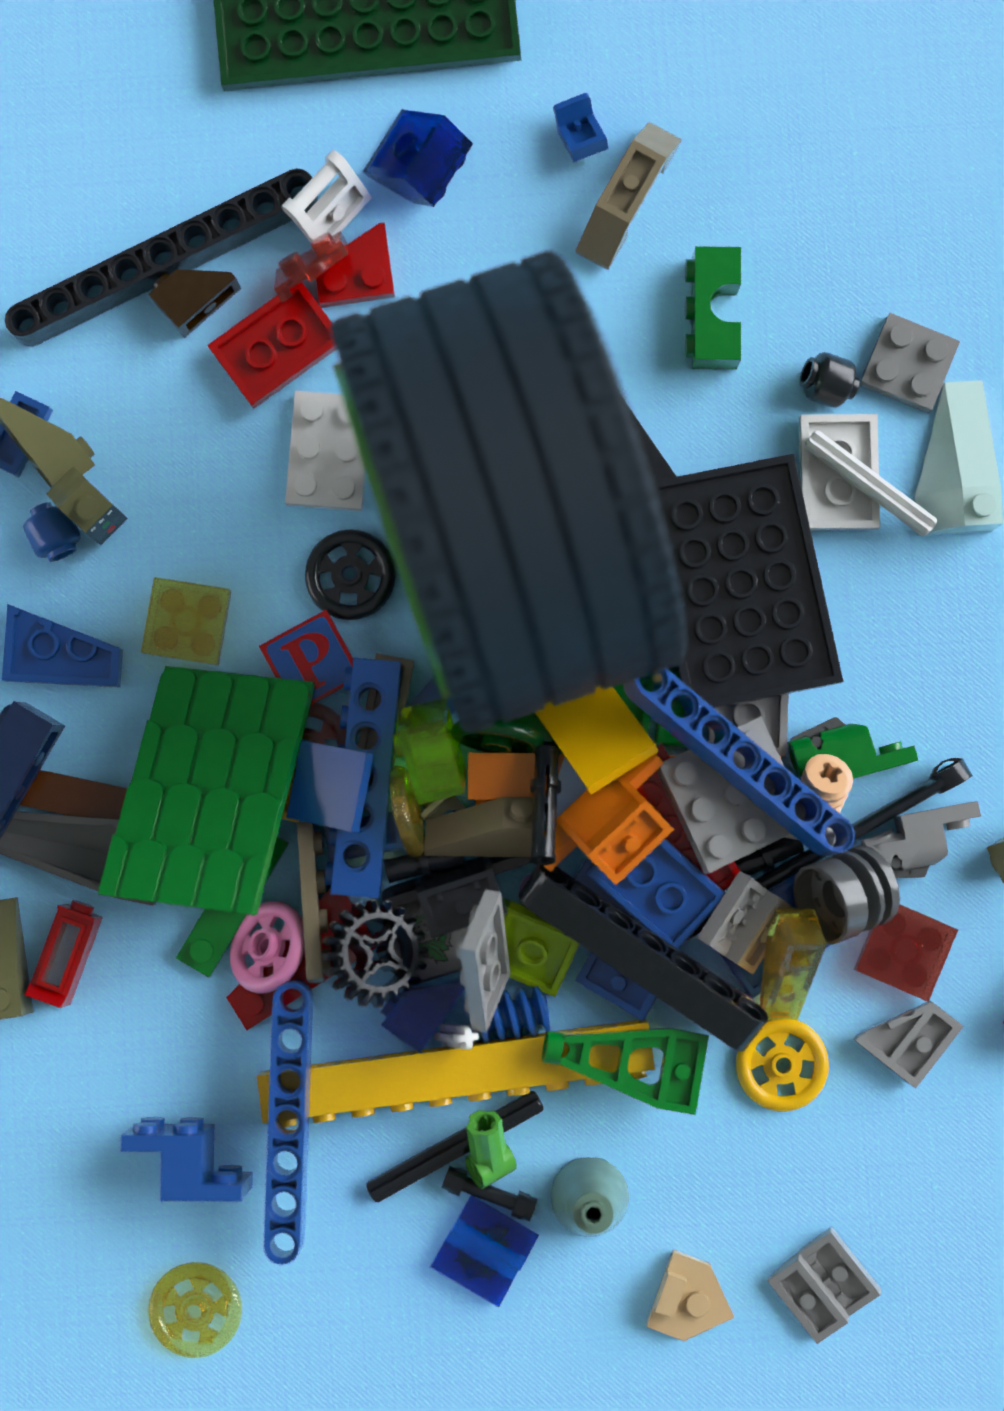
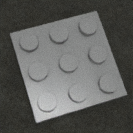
(716, 814)

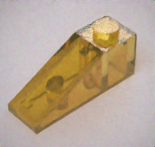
(790, 962)

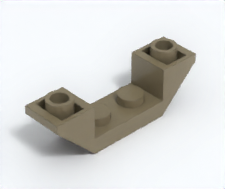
(625, 193)

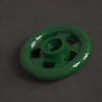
(500, 738)

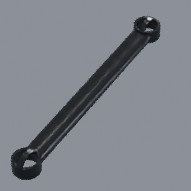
(939, 782)

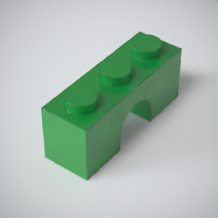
(713, 274)

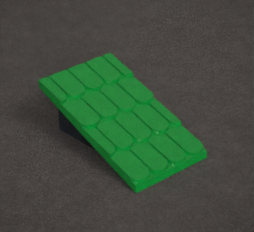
(208, 790)

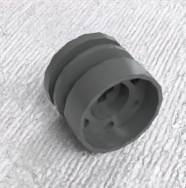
(848, 892)

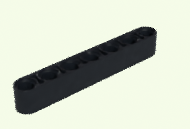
(643, 956)

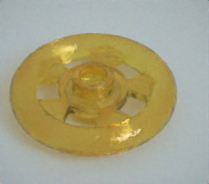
(406, 813)
(165, 1295)

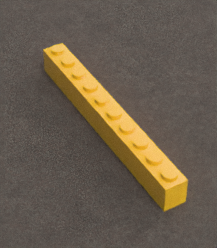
(446, 1073)

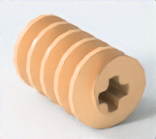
(828, 779)

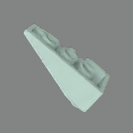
(960, 465)

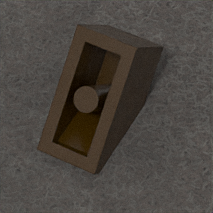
(192, 296)

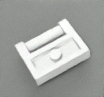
(335, 207)

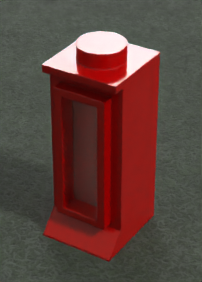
(64, 954)

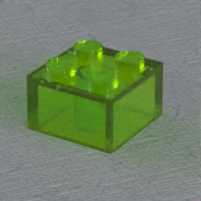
(430, 751)

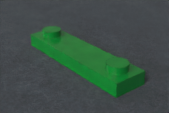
(217, 928)

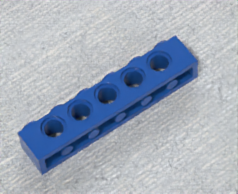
(386, 679)

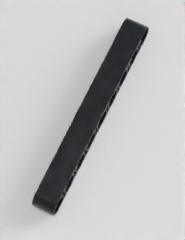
(143, 257)

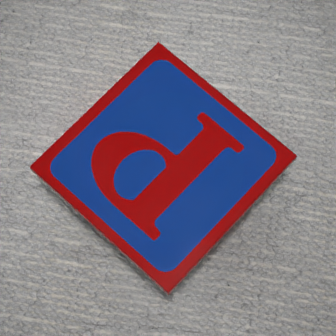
(311, 654)

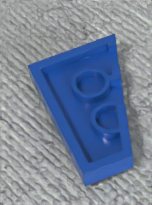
(54, 654)

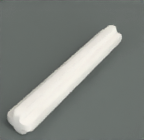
(870, 483)

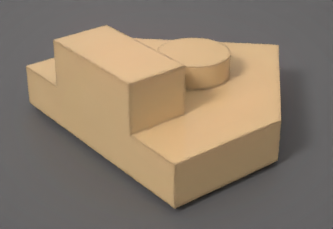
(688, 1299)

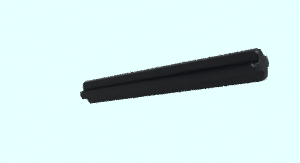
(447, 1150)

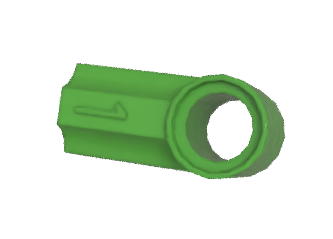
(489, 1154)

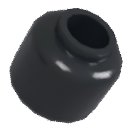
(829, 379)

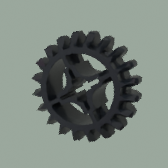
(393, 928)

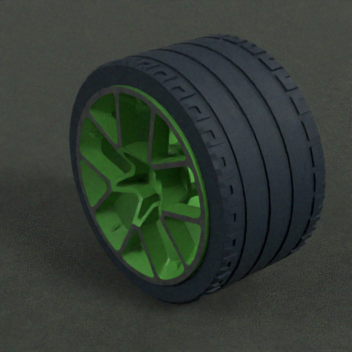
(512, 489)

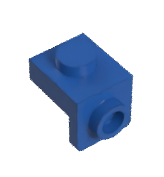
(579, 127)

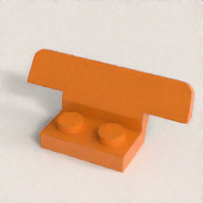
(613, 824)

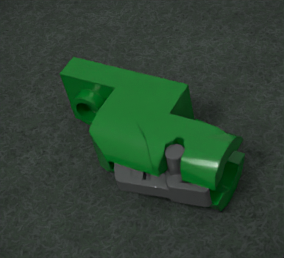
(850, 744)

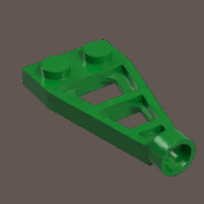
(680, 1067)

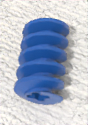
(518, 1014)

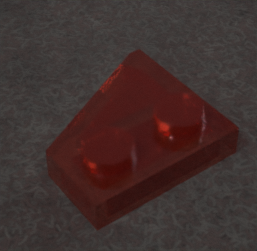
(294, 269)

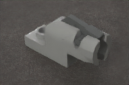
(921, 838)

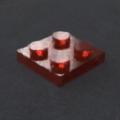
(907, 952)

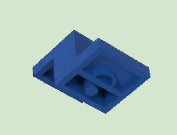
(187, 1160)

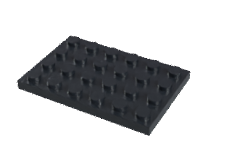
(748, 583)

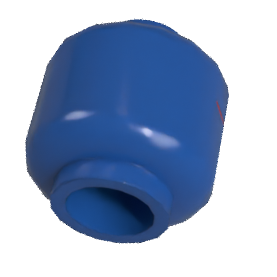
(51, 532)

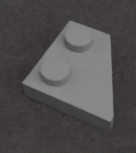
(911, 1041)

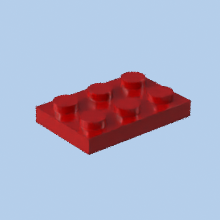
(275, 345)

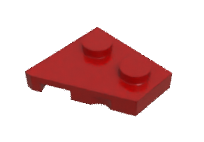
(361, 274)

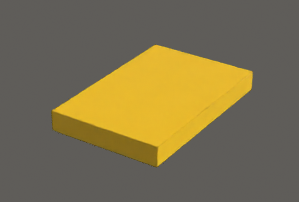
(598, 736)

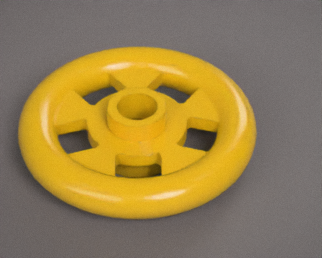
(805, 1089)

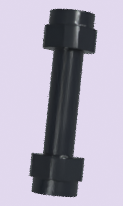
(520, 1204)

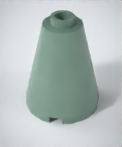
(589, 1196)

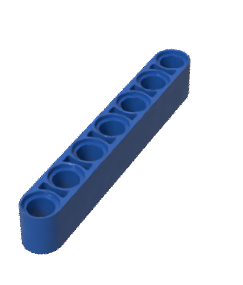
(757, 763)
(282, 1139)

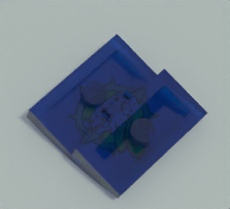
(484, 1251)

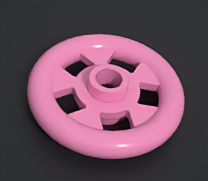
(267, 947)

